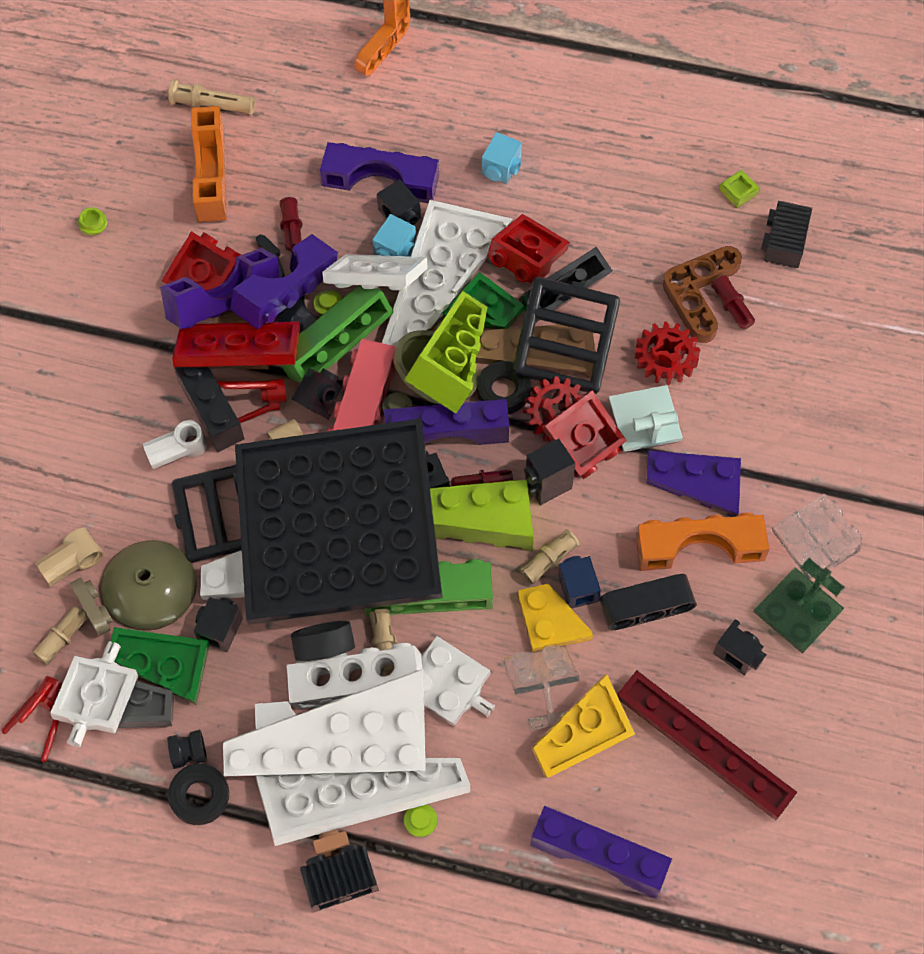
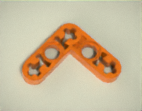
(386, 38)

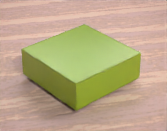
(739, 188)

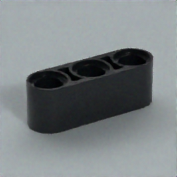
(647, 602)

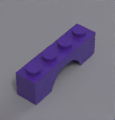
(347, 165)
(262, 298)
(189, 303)
(480, 421)
(577, 840)

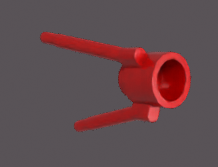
(271, 391)
(44, 696)

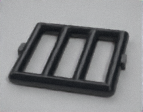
(534, 312)
(183, 517)

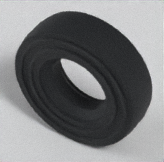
(501, 370)
(213, 808)

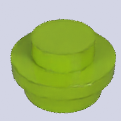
(92, 221)
(326, 300)
(421, 821)

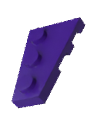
(700, 477)

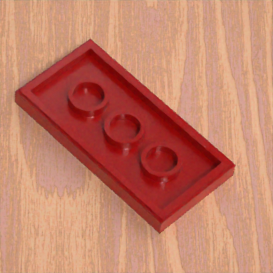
(237, 344)

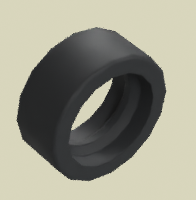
(322, 640)

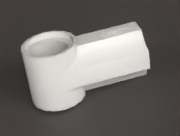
(173, 445)

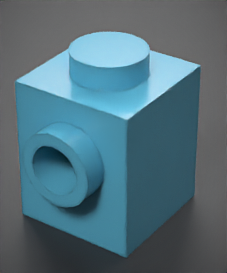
(502, 158)
(394, 238)

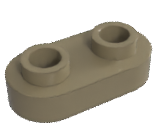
(86, 594)

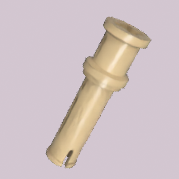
(199, 97)

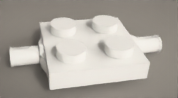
(452, 682)
(94, 694)

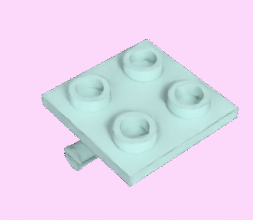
(646, 418)

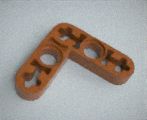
(690, 288)

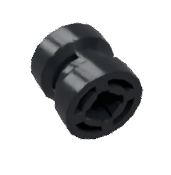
(187, 749)

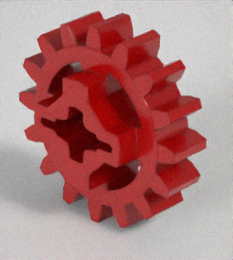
(668, 350)
(544, 405)

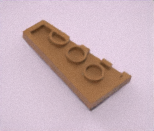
(503, 343)

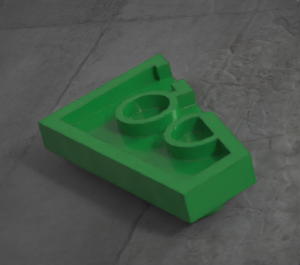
(164, 660)

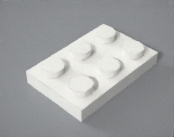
(375, 271)

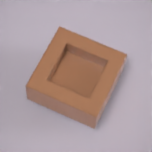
(330, 843)

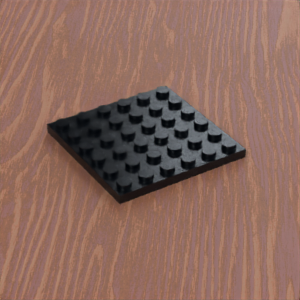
(336, 522)

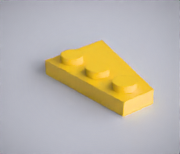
(584, 730)

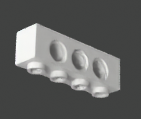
(304, 675)

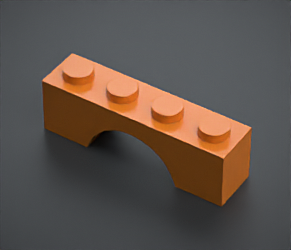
(210, 177)
(741, 538)

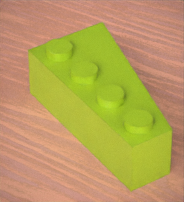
(449, 358)
(484, 513)

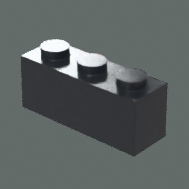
(586, 269)
(210, 406)

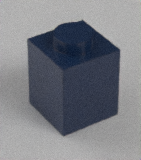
(579, 581)

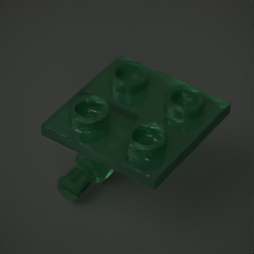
(800, 607)

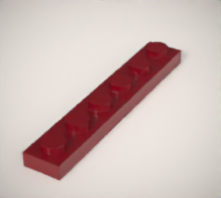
(706, 745)

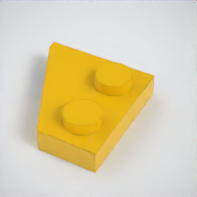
(550, 619)

